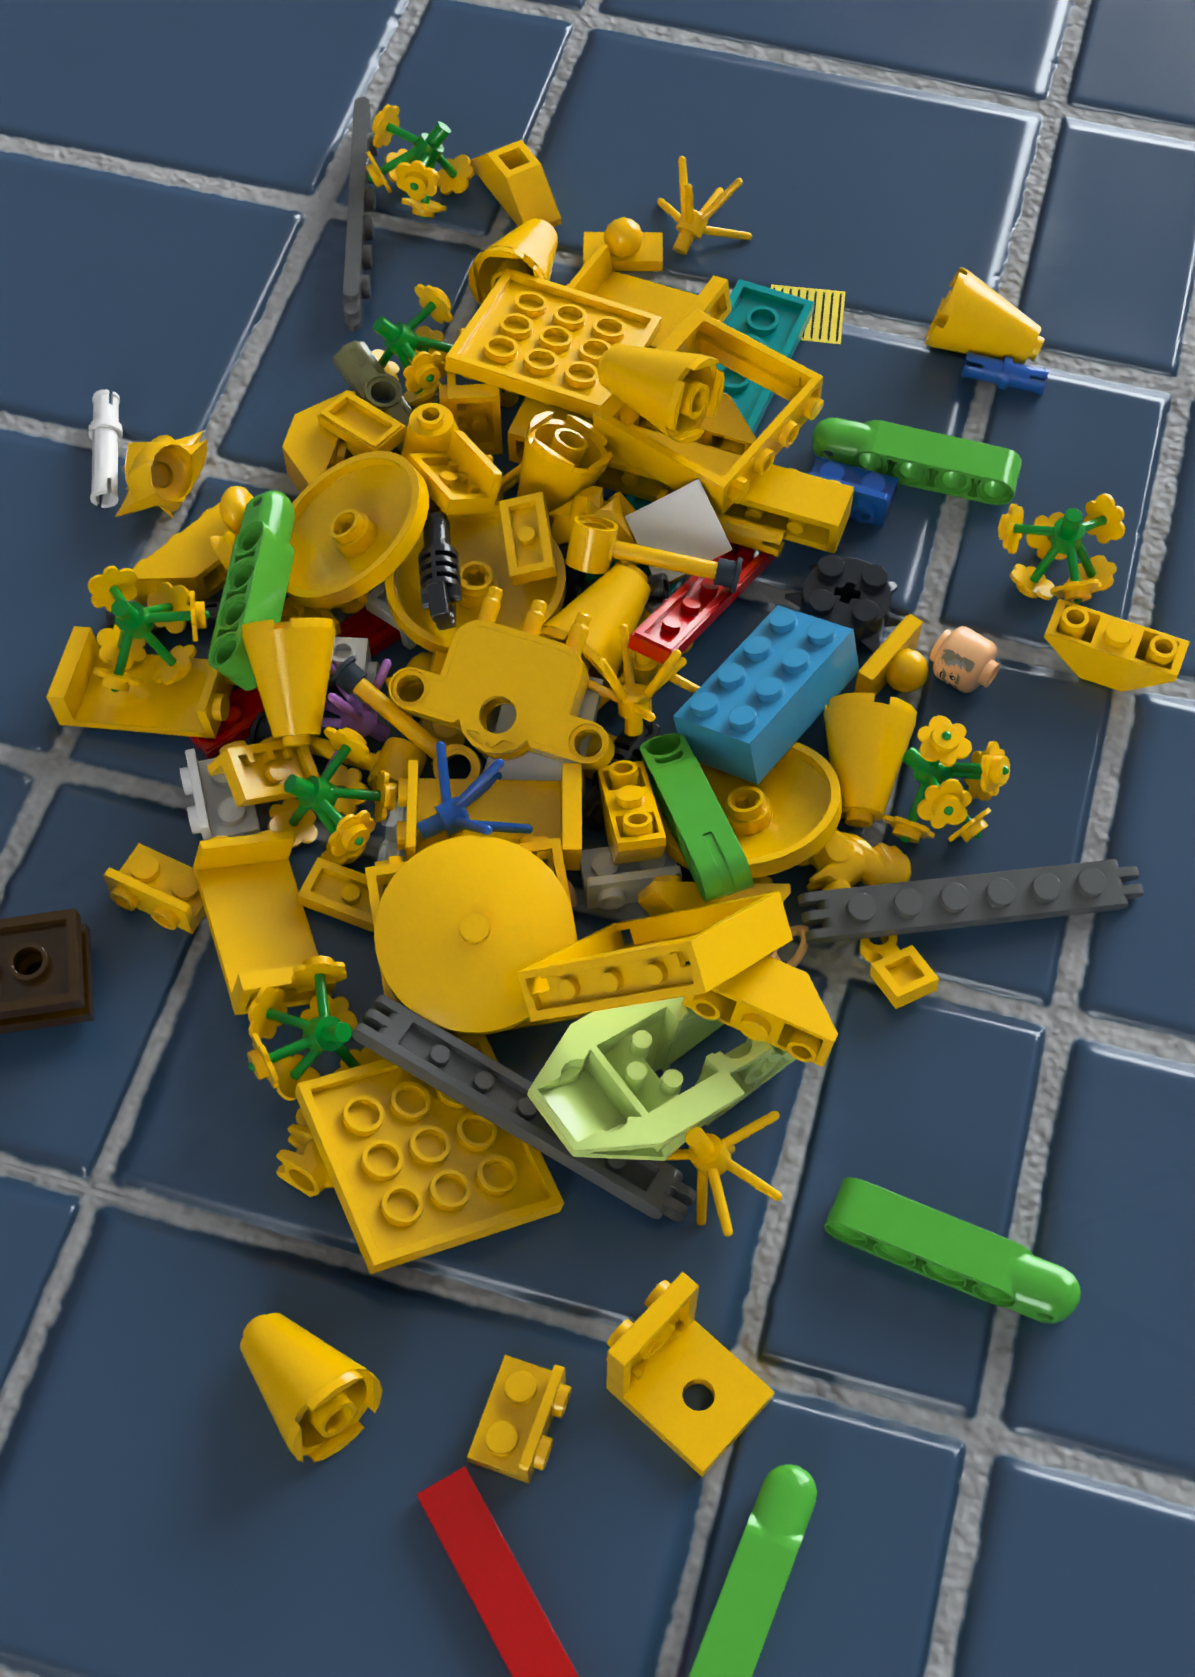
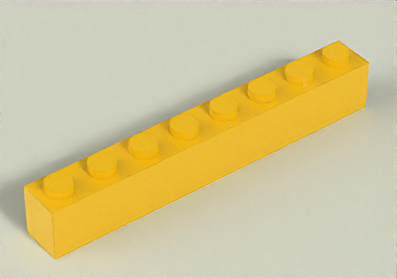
(783, 498)

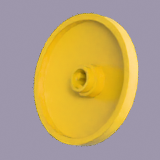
(355, 527)
(482, 565)
(782, 816)
(463, 927)

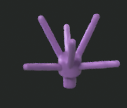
(356, 714)

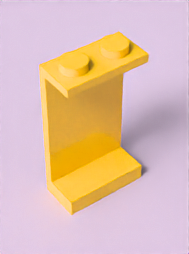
(670, 303)
(182, 708)
(547, 806)
(255, 915)

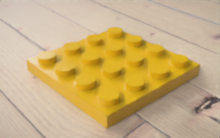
(546, 341)
(418, 1164)

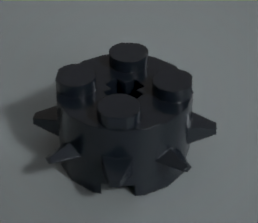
(850, 595)

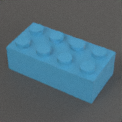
(768, 693)

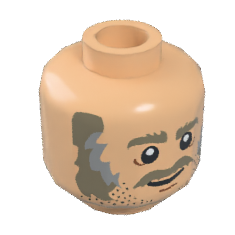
(964, 659)

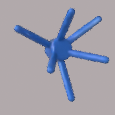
(452, 812)

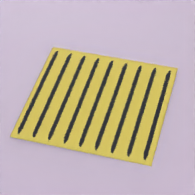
(828, 312)

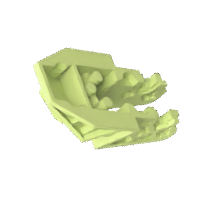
(604, 1087)

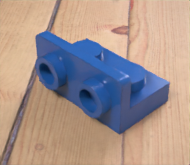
(871, 493)

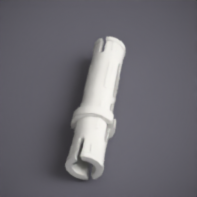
(105, 434)

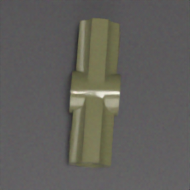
(370, 382)

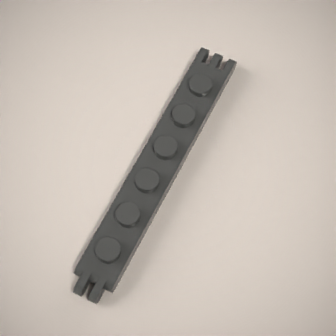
(359, 225)
(968, 900)
(503, 1100)

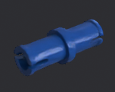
(1004, 373)

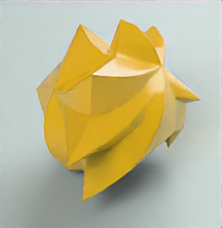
(162, 472)
(589, 502)

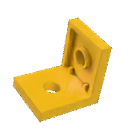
(666, 1354)

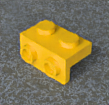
(461, 479)

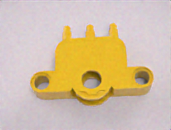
(513, 667)

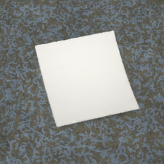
(680, 524)

